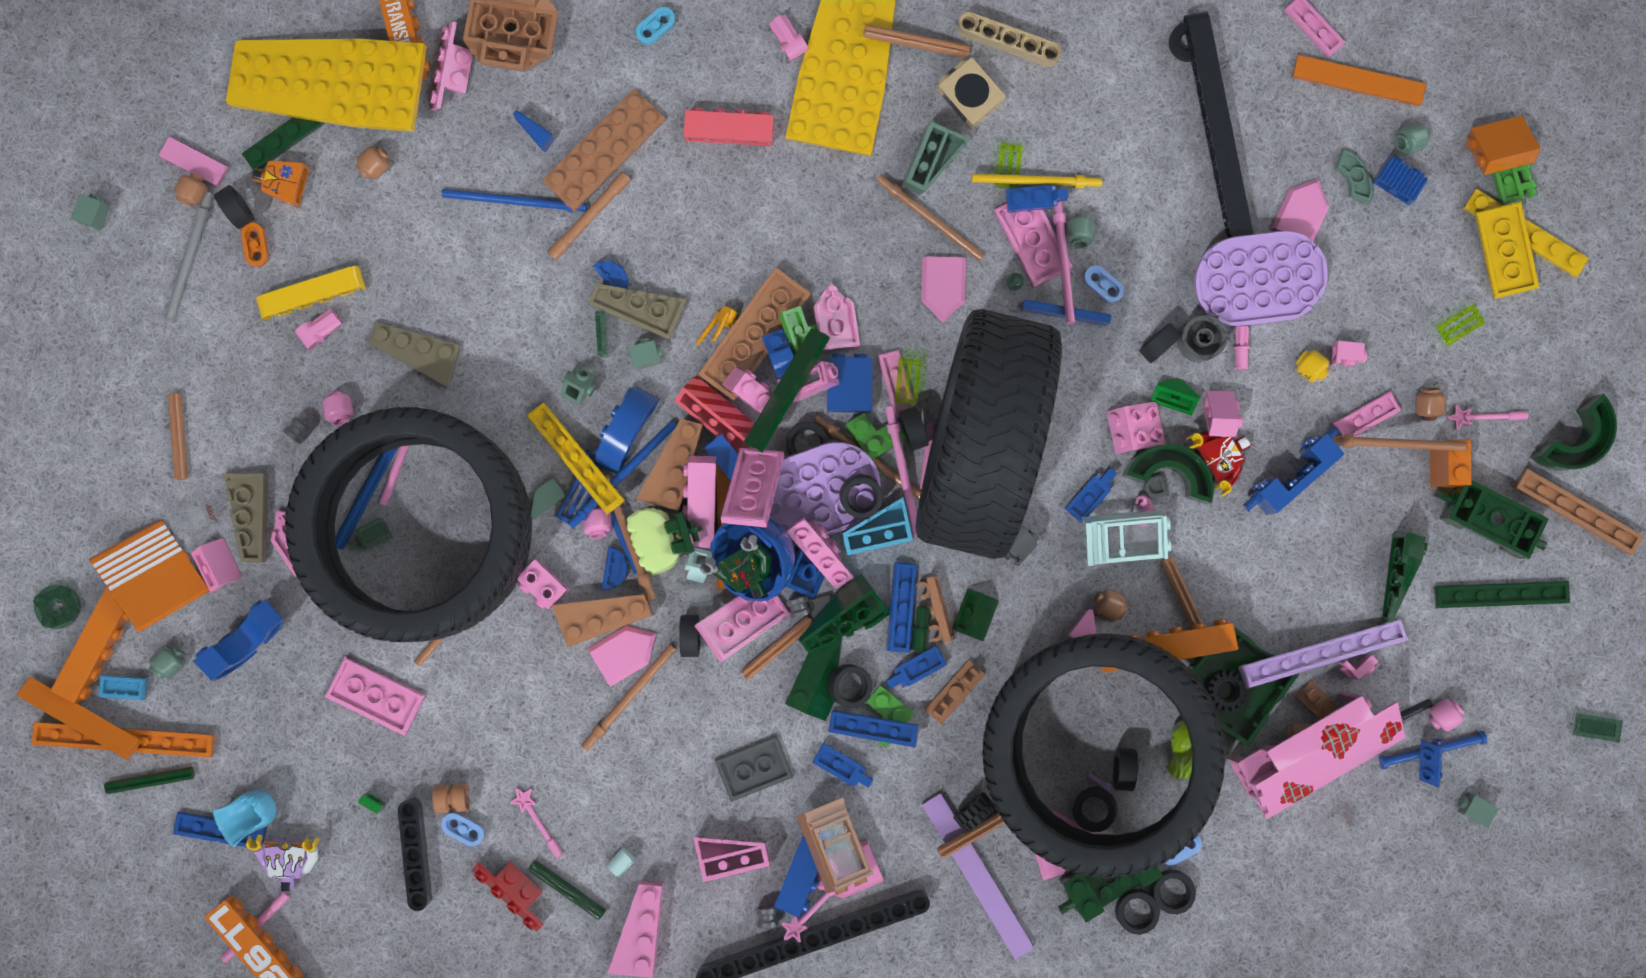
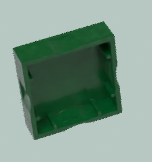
(1248, 720)

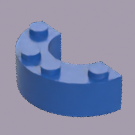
(624, 429)
(241, 645)

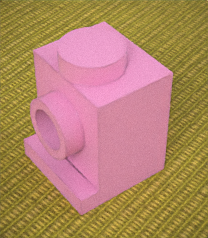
(1348, 353)

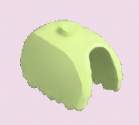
(651, 540)

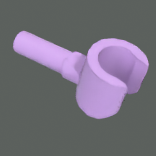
(1109, 787)

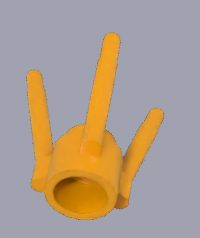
(725, 319)

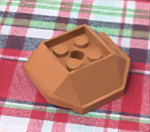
(516, 50)

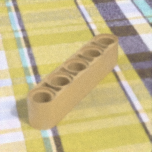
(1001, 31)

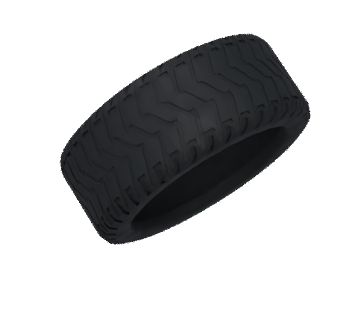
(990, 434)
(315, 504)
(1051, 836)

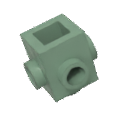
(580, 381)

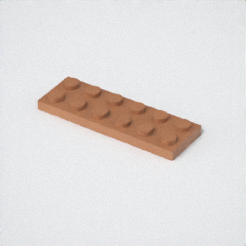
(604, 150)
(744, 342)

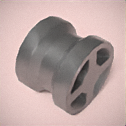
(297, 430)
(798, 607)
(767, 916)

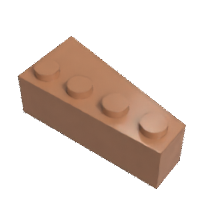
(667, 478)
(593, 618)

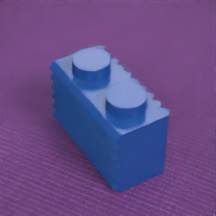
(1400, 180)

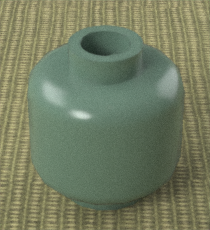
(1412, 138)
(1080, 231)
(166, 661)

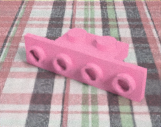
(452, 67)
(821, 551)

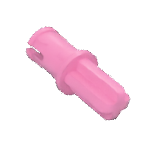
(1241, 347)

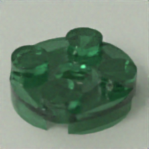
(44, 606)

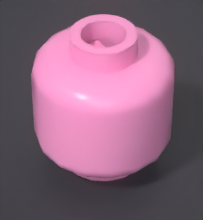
(337, 408)
(597, 523)
(1446, 715)

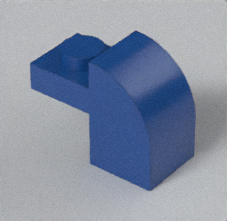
(778, 351)

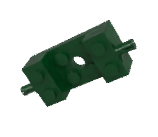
(1473, 509)
(1092, 893)

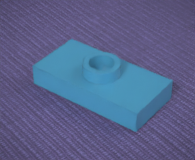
(123, 687)

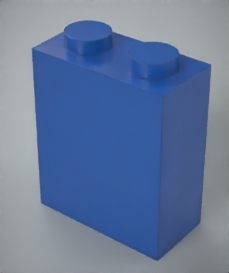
(854, 386)

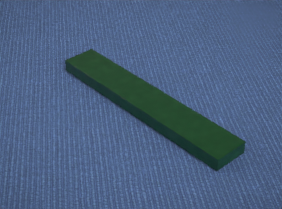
(786, 390)
(1502, 594)

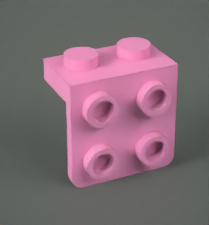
(1135, 427)

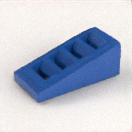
(540, 135)

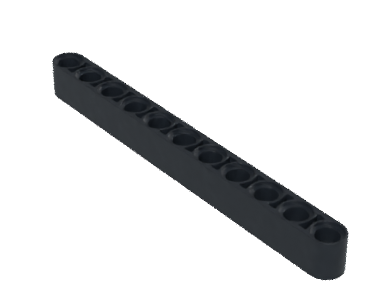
(1217, 124)
(821, 930)

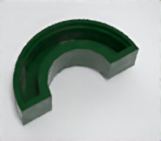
(1596, 439)
(1179, 459)

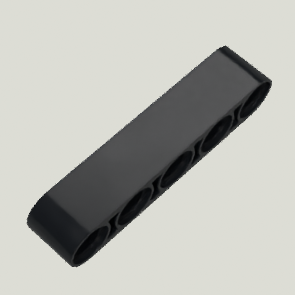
(409, 863)

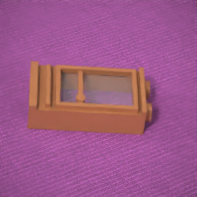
(835, 846)

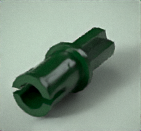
(920, 628)

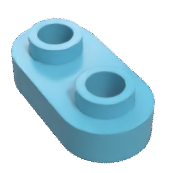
(653, 24)

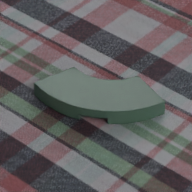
(1356, 175)

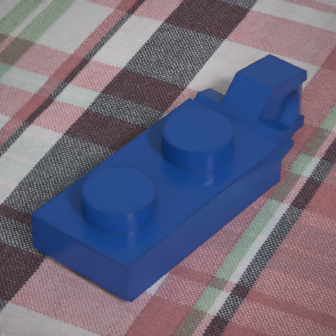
(1034, 198)
(1091, 495)
(917, 668)
(841, 766)

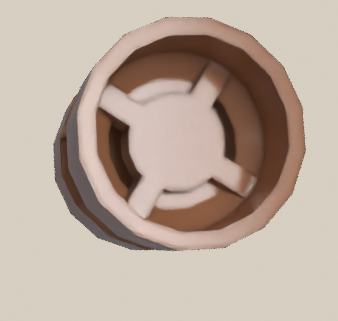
(449, 798)

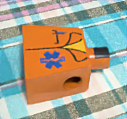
(283, 181)

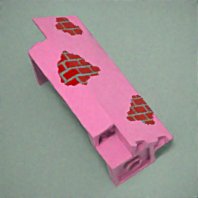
(1318, 753)

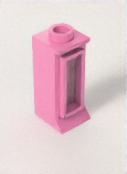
(819, 379)

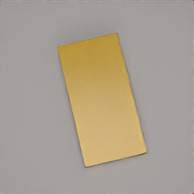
(1506, 250)

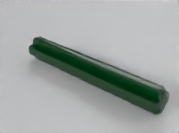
(149, 780)
(566, 890)

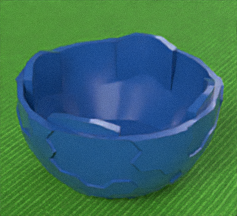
(728, 541)

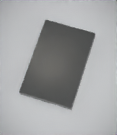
(753, 768)

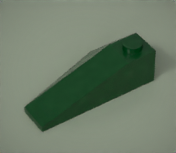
(1404, 560)
(848, 611)
(811, 685)

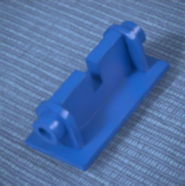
(1431, 762)

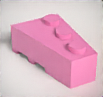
(728, 857)

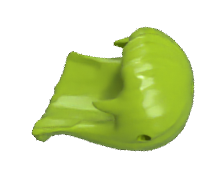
(1181, 761)

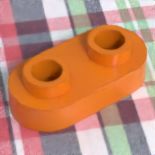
(256, 245)

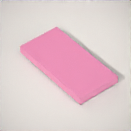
(1032, 242)
(752, 487)
(739, 624)
(375, 696)

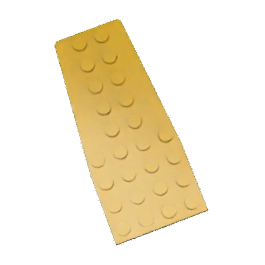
(842, 77)
(330, 80)

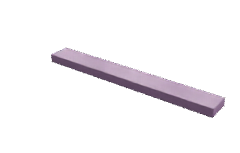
(1322, 653)
(979, 879)

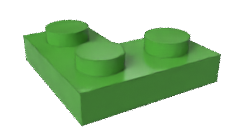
(795, 327)
(872, 442)
(889, 707)

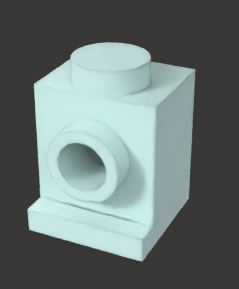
(694, 563)

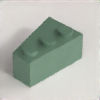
(932, 155)

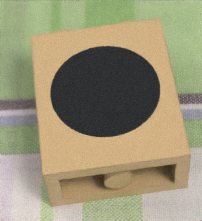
(970, 92)

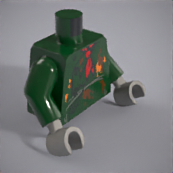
(744, 568)

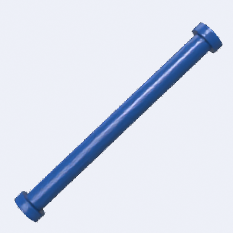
(1480, 738)

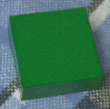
(372, 803)

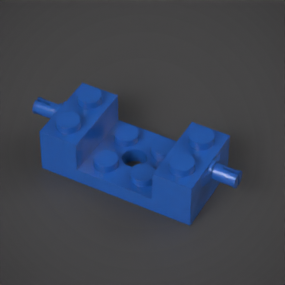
(1319, 452)

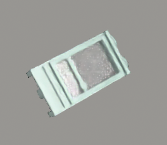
(1126, 537)

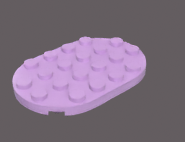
(1260, 278)
(812, 486)

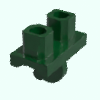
(678, 525)

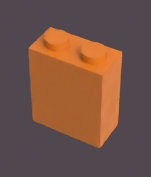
(1503, 145)
(1450, 468)

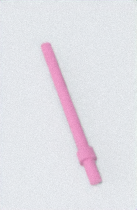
(1059, 221)
(894, 428)

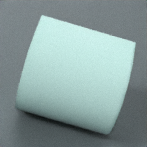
(620, 862)

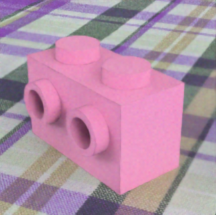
(748, 389)
(1222, 413)
(542, 584)

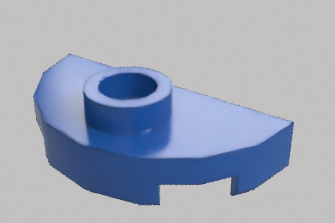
(612, 273)
(615, 569)

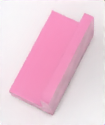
(216, 564)

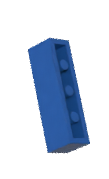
(799, 882)

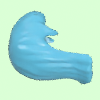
(245, 815)

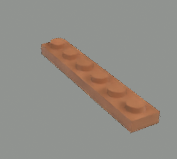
(1578, 512)

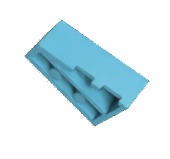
(880, 530)

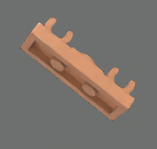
(938, 609)
(954, 692)
(1316, 700)

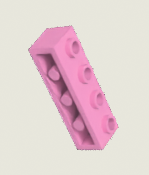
(701, 497)

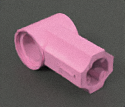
(789, 40)
(315, 331)

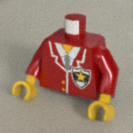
(1221, 456)

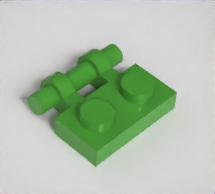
(1509, 186)

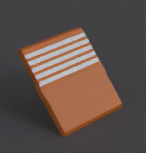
(149, 575)

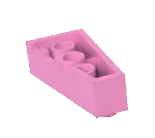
(639, 939)

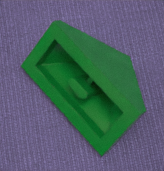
(1176, 395)

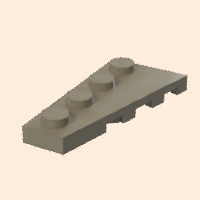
(646, 310)
(423, 353)
(249, 513)

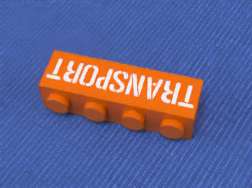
(402, 25)

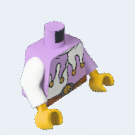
(285, 858)

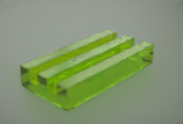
(1011, 147)
(1444, 335)
(909, 362)

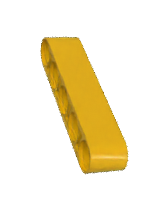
(310, 291)

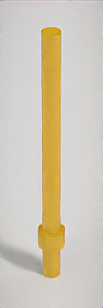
(1078, 181)

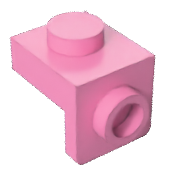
(1362, 668)

